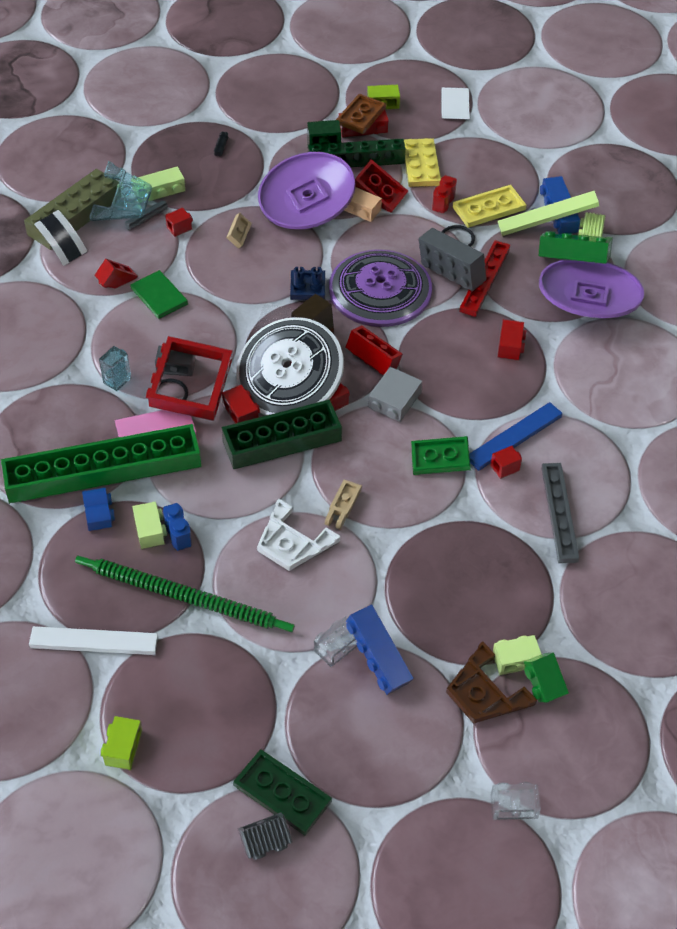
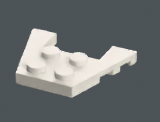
(289, 546)

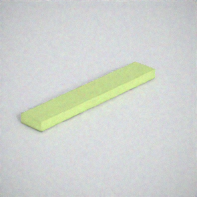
(548, 213)

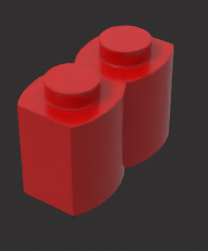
(444, 194)

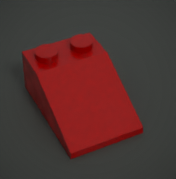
(381, 184)

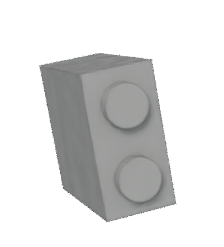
(395, 394)

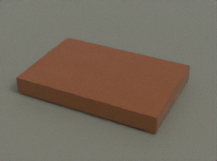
(361, 113)

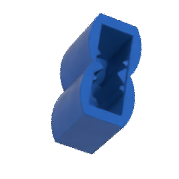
(97, 509)
(177, 526)

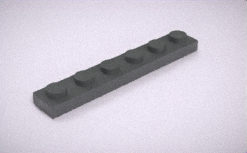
(560, 513)

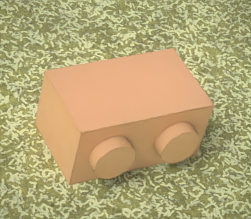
(364, 205)

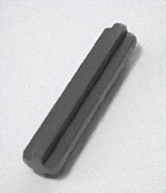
(148, 214)

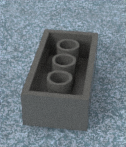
(452, 259)

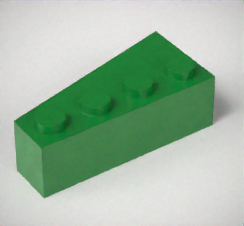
(575, 247)

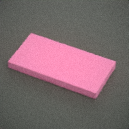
(151, 422)

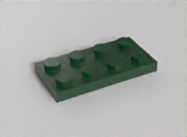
(282, 791)

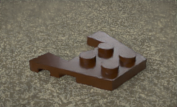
(479, 695)

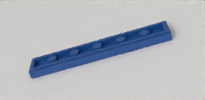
(515, 434)

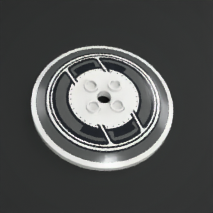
(314, 368)

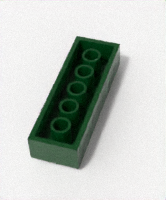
(281, 434)

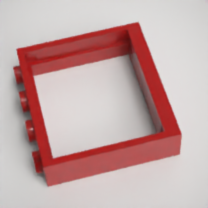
(183, 406)

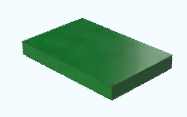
(159, 294)
(440, 455)

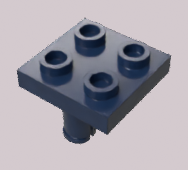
(307, 283)

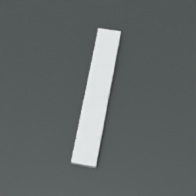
(93, 640)

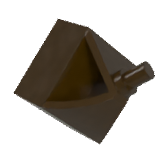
(316, 309)

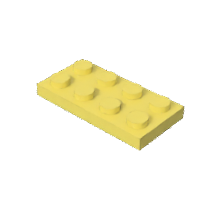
(421, 162)
(489, 206)

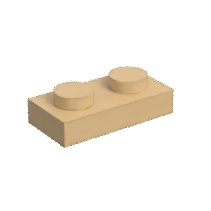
(239, 230)

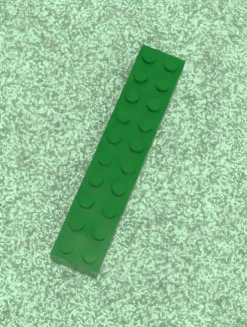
(100, 463)

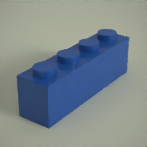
(553, 191)
(378, 649)

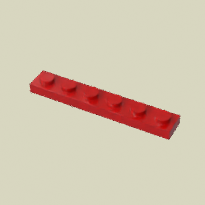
(493, 263)

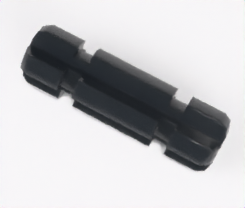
(221, 143)

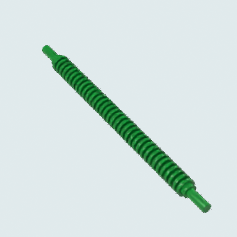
(185, 593)

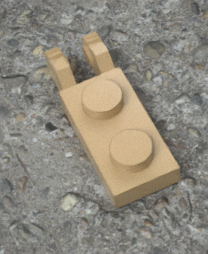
(343, 503)

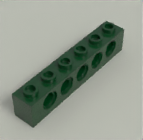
(361, 152)

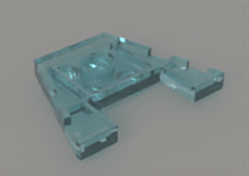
(129, 198)

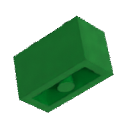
(545, 677)

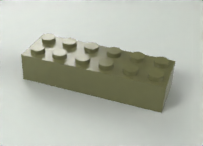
(75, 203)

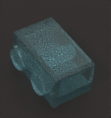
(115, 368)

